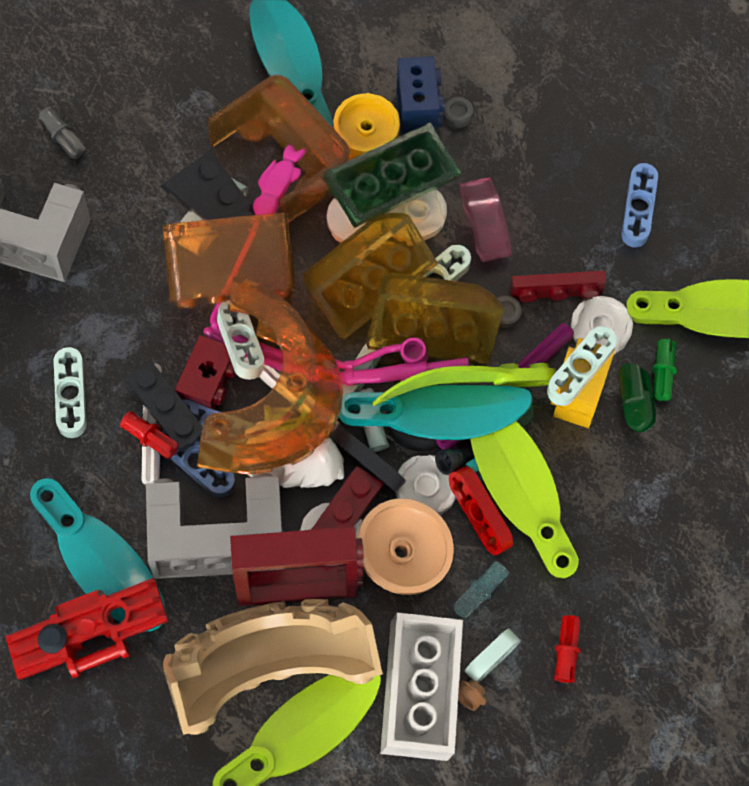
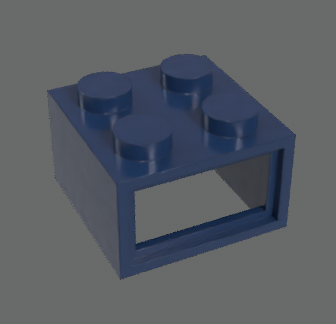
(414, 78)

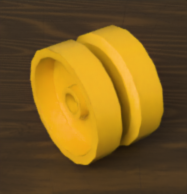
(366, 122)

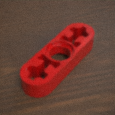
(489, 523)

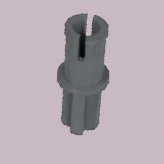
(61, 132)

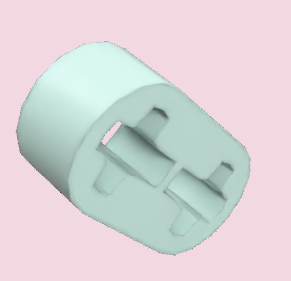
(492, 655)

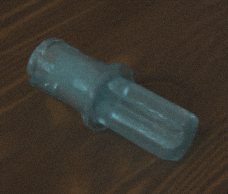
(480, 590)

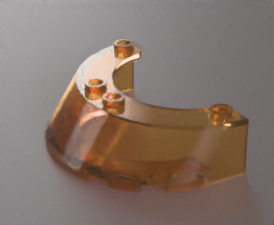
(295, 413)

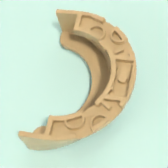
(263, 646)

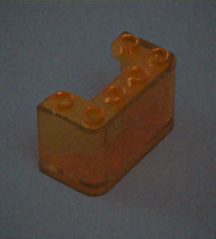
(210, 252)

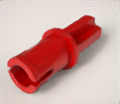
(149, 435)
(567, 649)

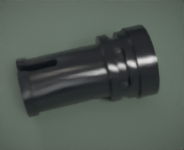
(453, 458)

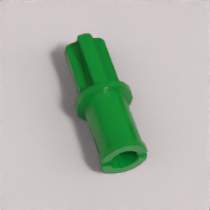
(664, 369)

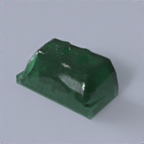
(391, 175)

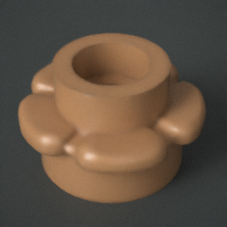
(471, 694)

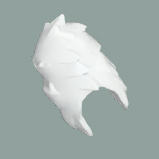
(316, 470)

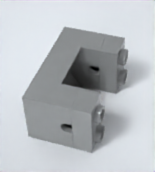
(50, 242)
(204, 549)

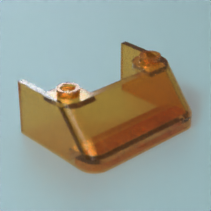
(291, 119)

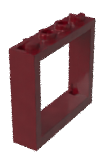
(297, 550)

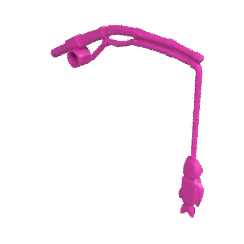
(273, 186)

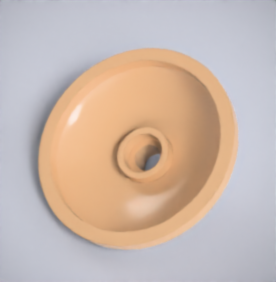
(416, 532)

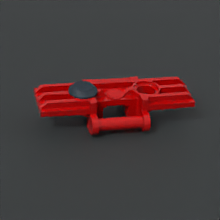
(81, 619)

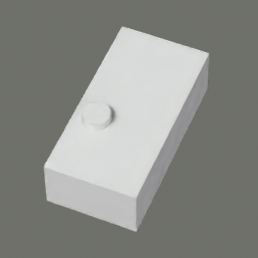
(422, 687)

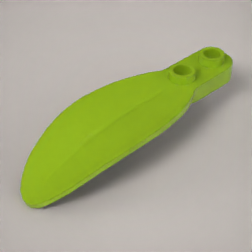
(705, 307)
(504, 375)
(525, 491)
(302, 730)

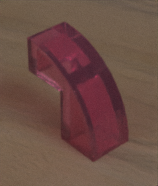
(487, 217)

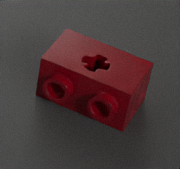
(206, 358)

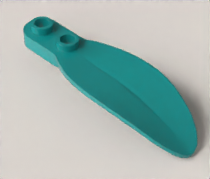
(288, 48)
(440, 410)
(89, 547)

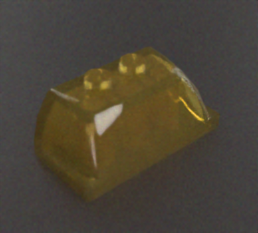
(350, 275)
(445, 314)

